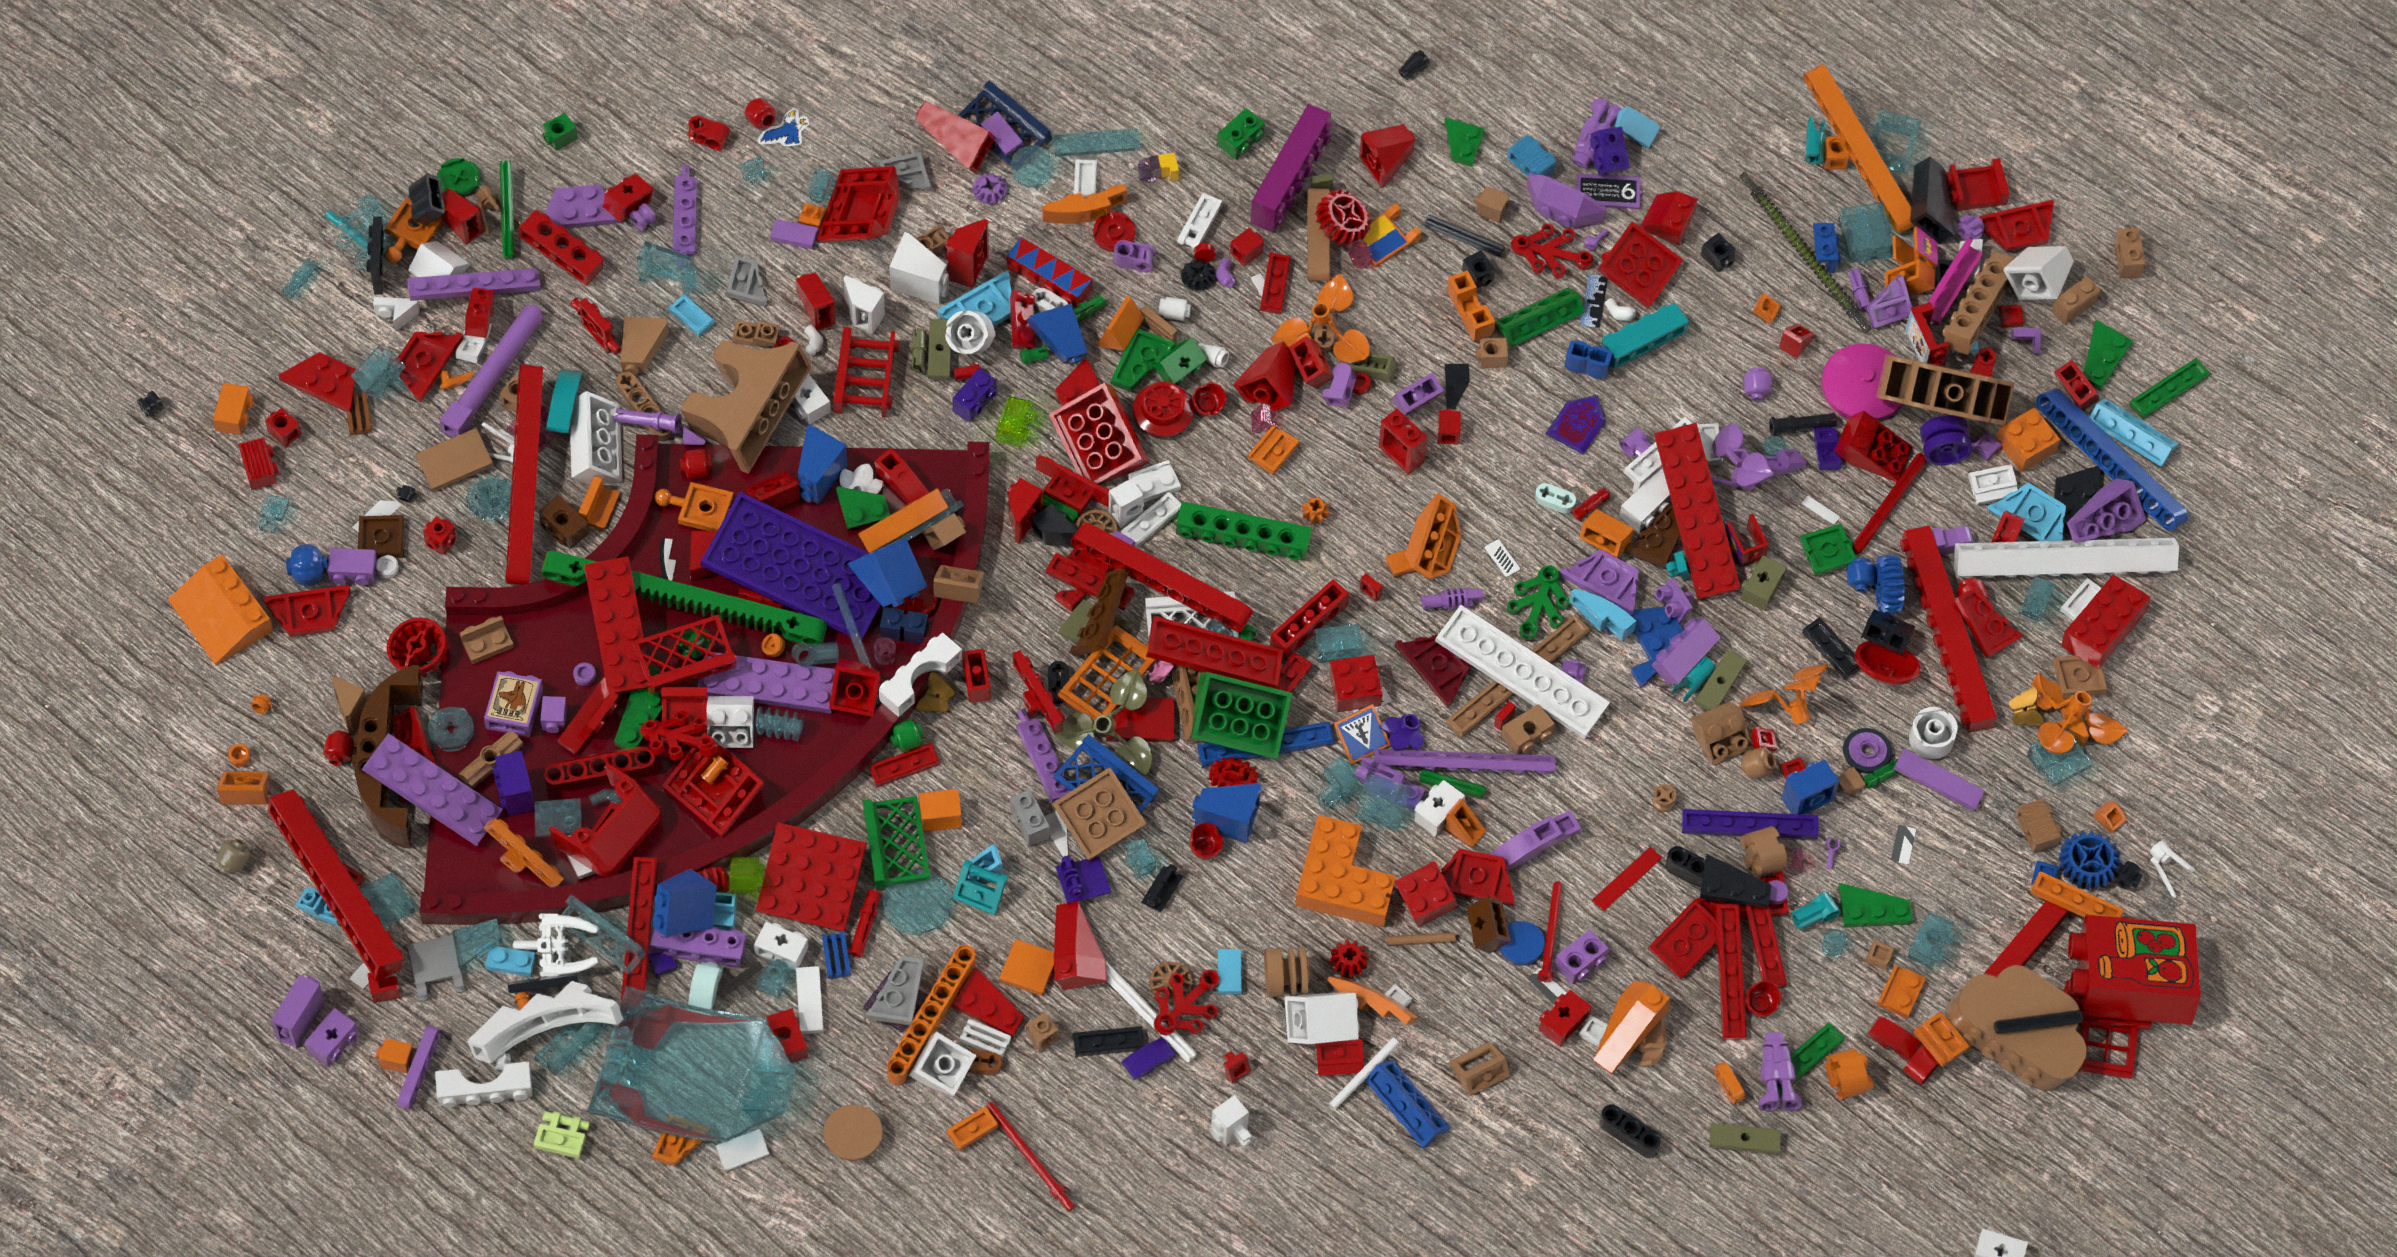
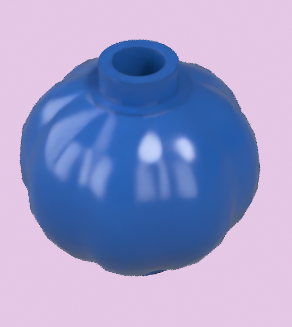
(306, 565)

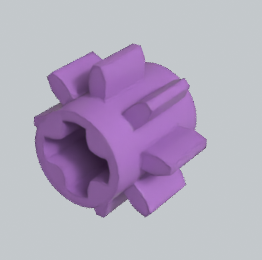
(1970, 227)

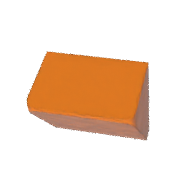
(2110, 816)

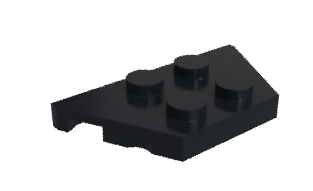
(2076, 490)

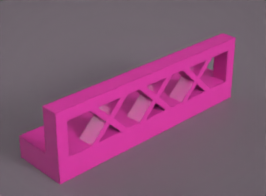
(1953, 280)

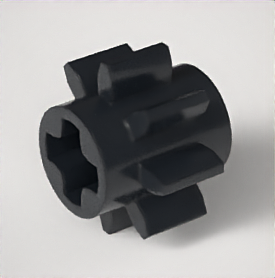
(2128, 875)

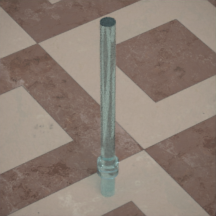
(851, 626)

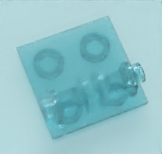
(561, 814)

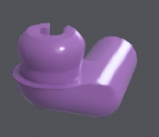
(1223, 274)

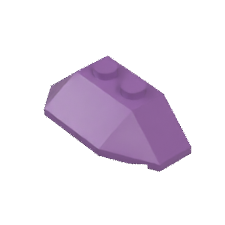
(1563, 202)

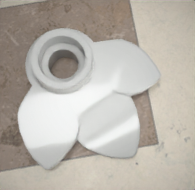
(861, 479)

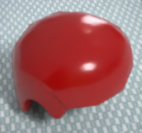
(1209, 399)
(1206, 841)
(1763, 998)

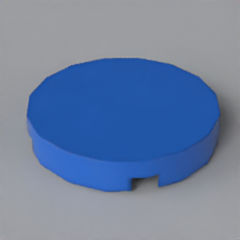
(1525, 945)

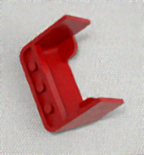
(619, 834)

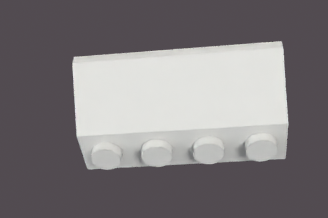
(595, 440)

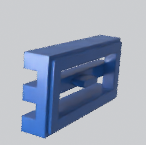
(834, 937)

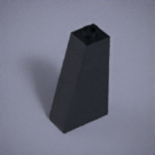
(1931, 201)

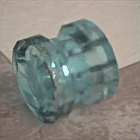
(1834, 937)

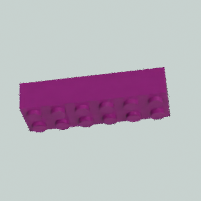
(1291, 168)

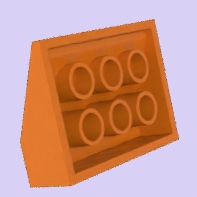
(220, 610)

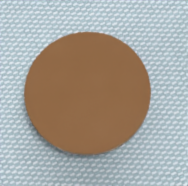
(852, 1132)

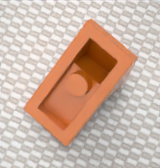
(2076, 726)

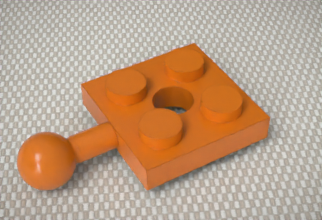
(399, 229)
(697, 496)

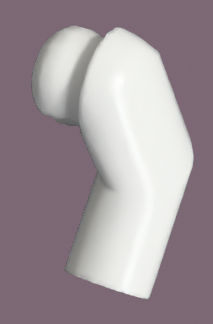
(1620, 312)

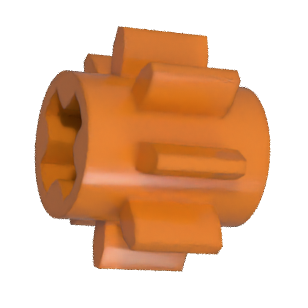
(1312, 515)

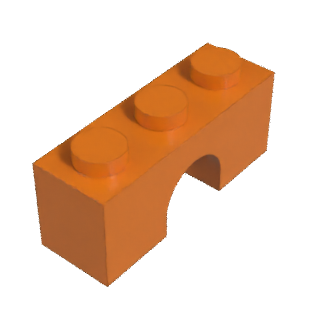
(1474, 316)

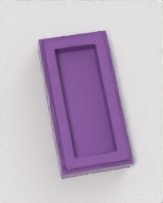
(1005, 137)
(794, 234)

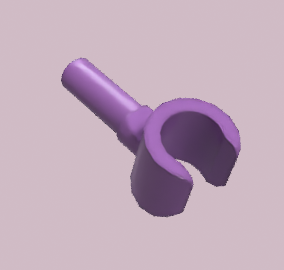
(1591, 243)
(1831, 852)

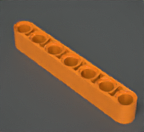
(932, 1004)

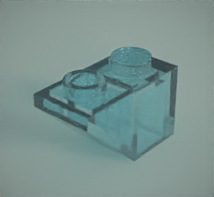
(2037, 599)

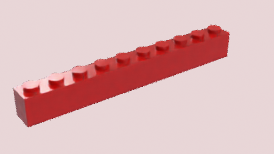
(1948, 629)
(335, 884)

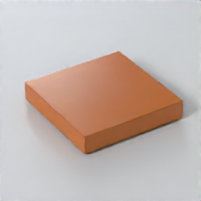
(1028, 967)

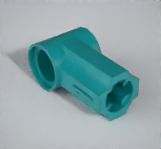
(1820, 909)

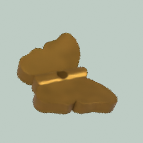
(930, 701)
(2026, 701)

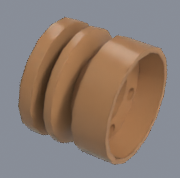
(1286, 971)

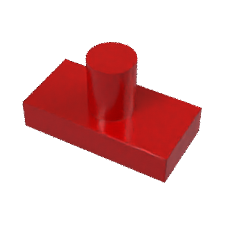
(2008, 528)

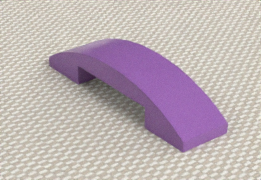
(1784, 462)

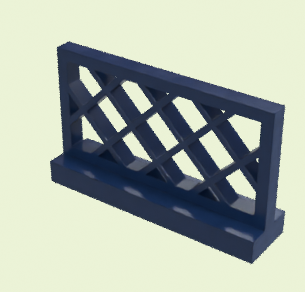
(1011, 109)

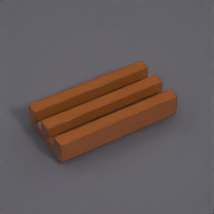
(356, 397)

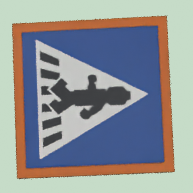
(1361, 733)

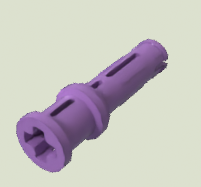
(657, 421)

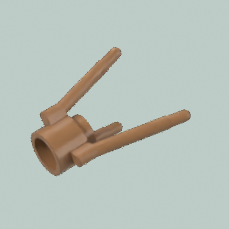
(489, 200)

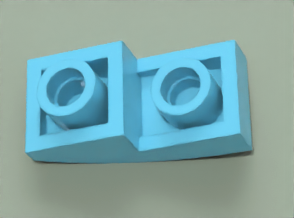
(314, 904)

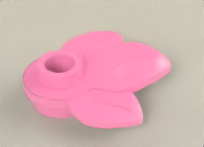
(1159, 671)

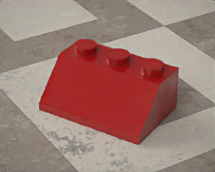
(967, 252)

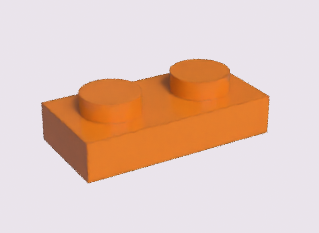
(972, 1128)

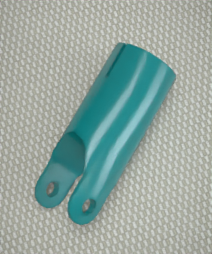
(1815, 142)
(1695, 677)

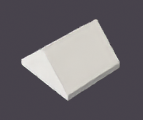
(436, 260)

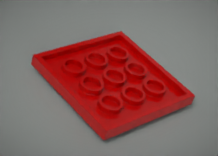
(811, 877)

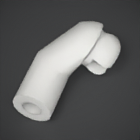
(815, 342)

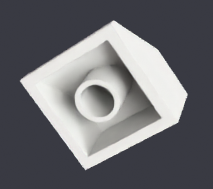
(942, 1064)

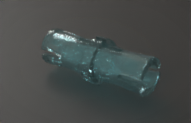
(299, 278)

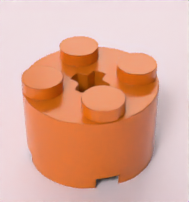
(1848, 1073)

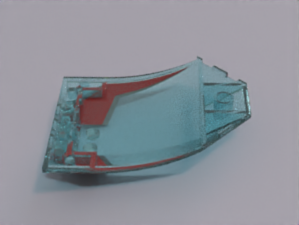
(691, 1070)

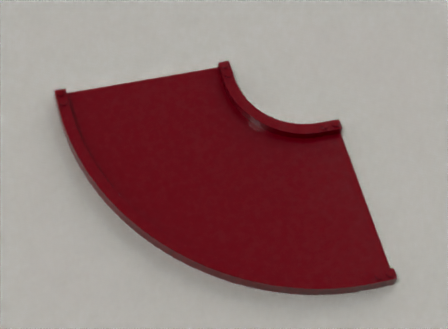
(557, 631)

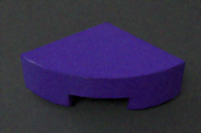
(661, 963)

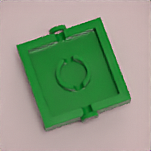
(1827, 549)

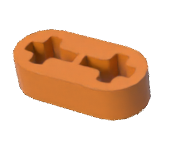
(1729, 1082)

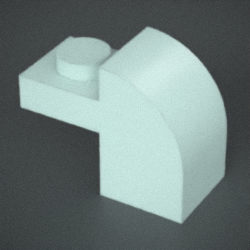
(705, 984)

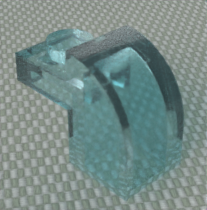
(1341, 781)

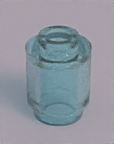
(820, 185)

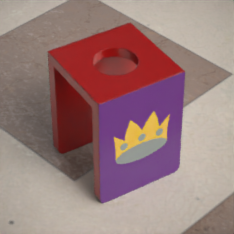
(1741, 555)

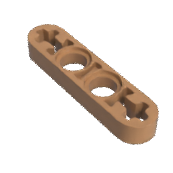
(646, 405)

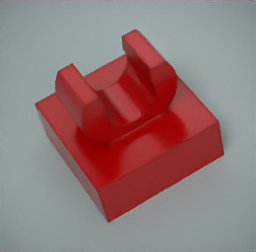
(1236, 1066)

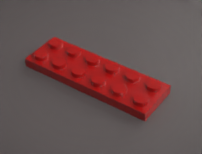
(617, 623)
(1214, 652)

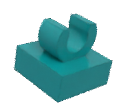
(1679, 567)

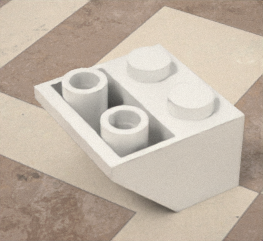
(864, 304)
(731, 720)

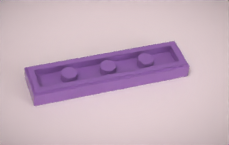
(1938, 779)

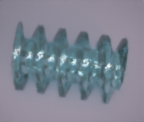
(779, 724)

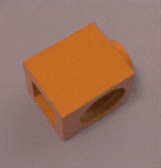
(1832, 159)

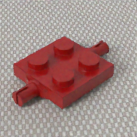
(596, 325)

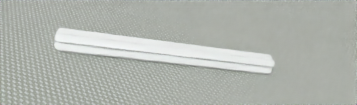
(1148, 1013)

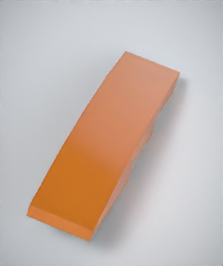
(903, 520)
(1377, 1000)

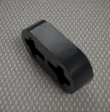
(1053, 682)

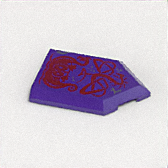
(1578, 423)

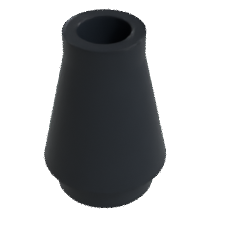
(1415, 63)

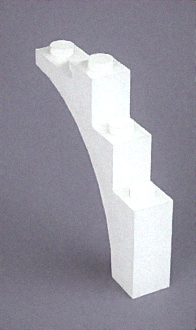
(540, 1014)

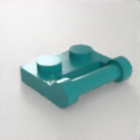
(979, 894)

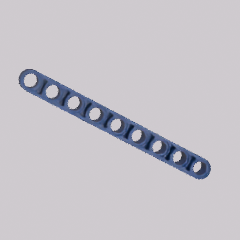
(2111, 457)

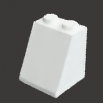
(918, 271)
(2039, 272)
(1321, 1017)

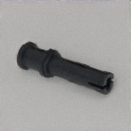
(1793, 424)

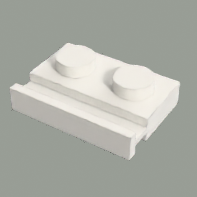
(1156, 480)
(1992, 483)

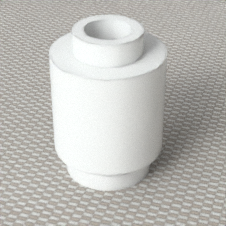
(1174, 308)

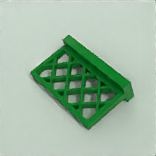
(876, 840)

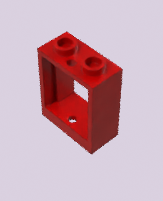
(1396, 438)

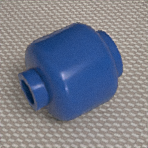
(1861, 574)

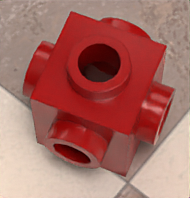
(439, 535)

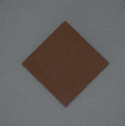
(382, 534)

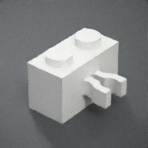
(1231, 1122)

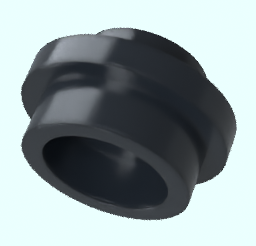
(406, 494)

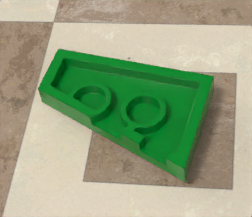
(2104, 353)
(1138, 359)

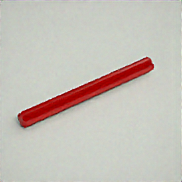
(1889, 503)

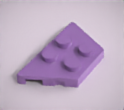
(579, 207)
(1607, 578)

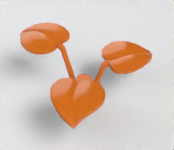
(1333, 296)
(1798, 708)
(2056, 739)

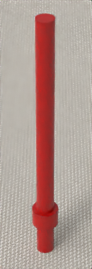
(1056, 1190)

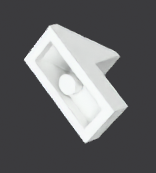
(400, 308)

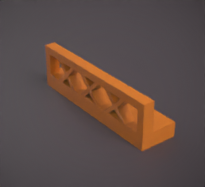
(2072, 897)

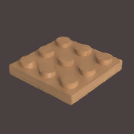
(1099, 814)

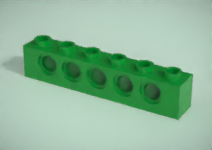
(1236, 522)

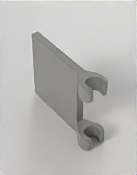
(434, 962)

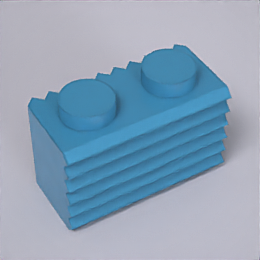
(1531, 158)

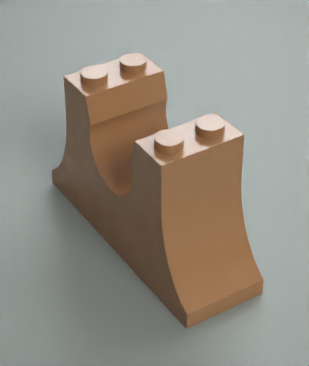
(748, 415)

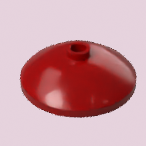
(1887, 665)

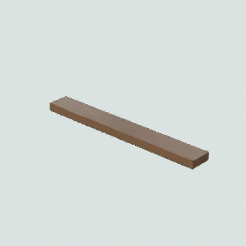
(1496, 695)

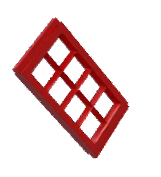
(2104, 1067)

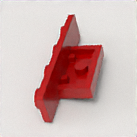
(1069, 486)
(589, 717)

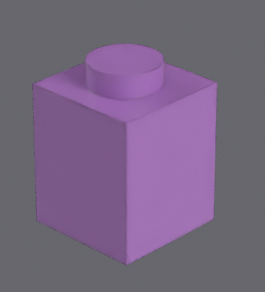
(553, 714)

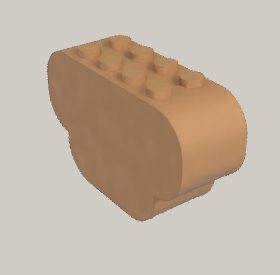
(1945, 390)
(2037, 1056)

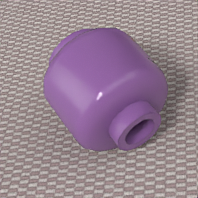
(1757, 383)

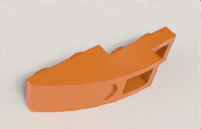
(1077, 209)

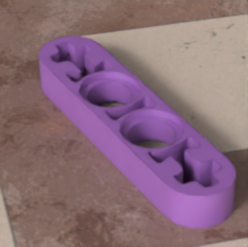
(418, 1067)

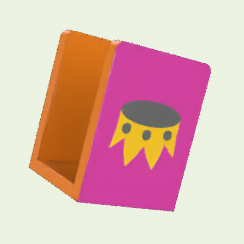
(1924, 247)

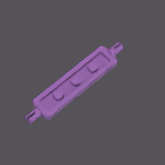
(684, 212)
(1041, 755)

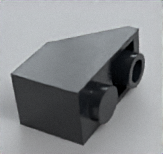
(1053, 527)

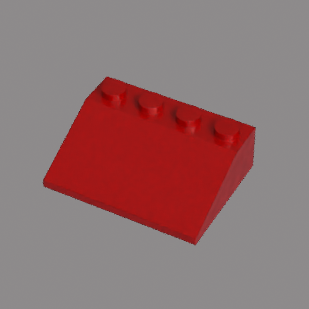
(1099, 435)

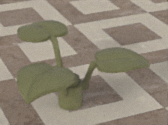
(1127, 692)

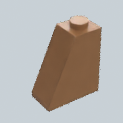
(641, 342)

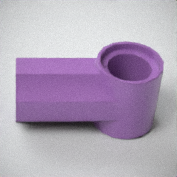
(1635, 443)

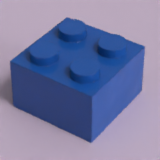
(1810, 788)

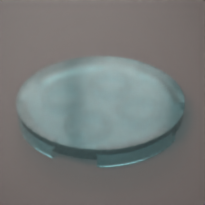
(918, 905)

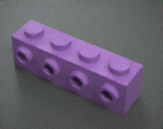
(705, 945)

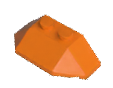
(1434, 538)

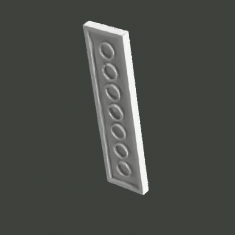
(1522, 671)

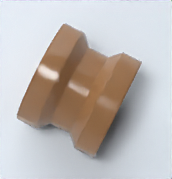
(1667, 793)

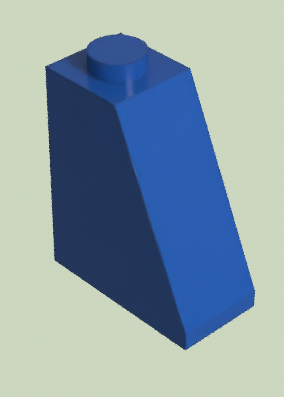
(1060, 333)

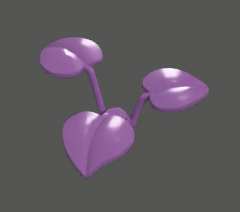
(1754, 467)

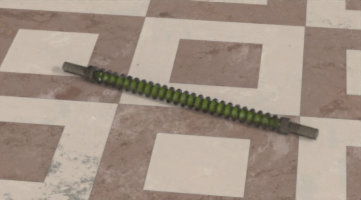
(1851, 310)

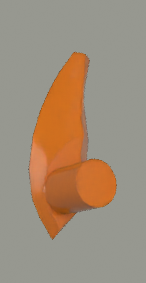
(455, 381)

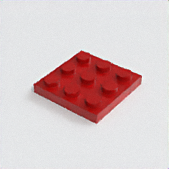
(1639, 264)

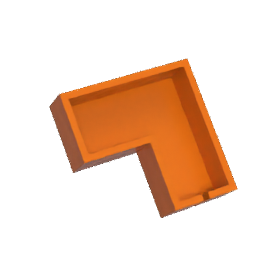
(1336, 886)

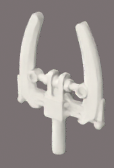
(548, 944)

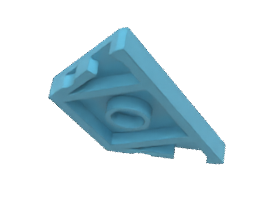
(989, 298)
(2042, 513)

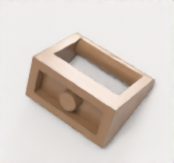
(1483, 1074)

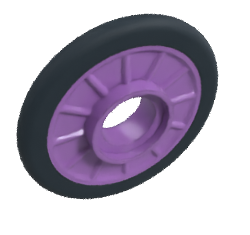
(1867, 737)

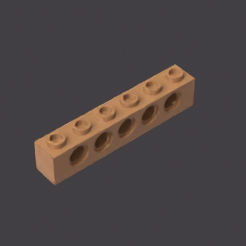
(1978, 305)

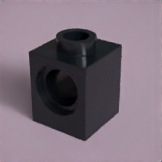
(1716, 245)
(1480, 262)

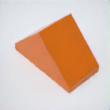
(1464, 824)

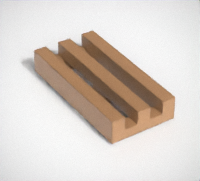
(1158, 324)

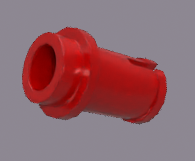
(965, 372)

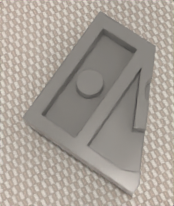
(745, 282)

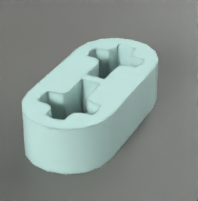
(1555, 498)

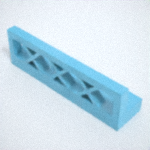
(2133, 432)

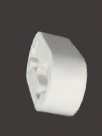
(1051, 300)

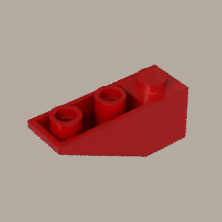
(899, 476)

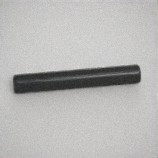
(1464, 235)
(2038, 1022)

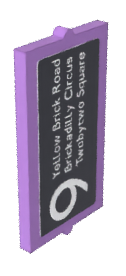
(1611, 190)

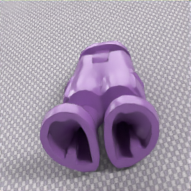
(1583, 152)
(1777, 1069)

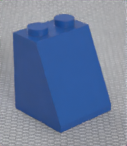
(820, 464)
(890, 573)
(1229, 809)
(684, 904)

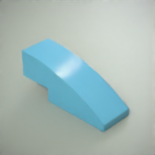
(1603, 613)

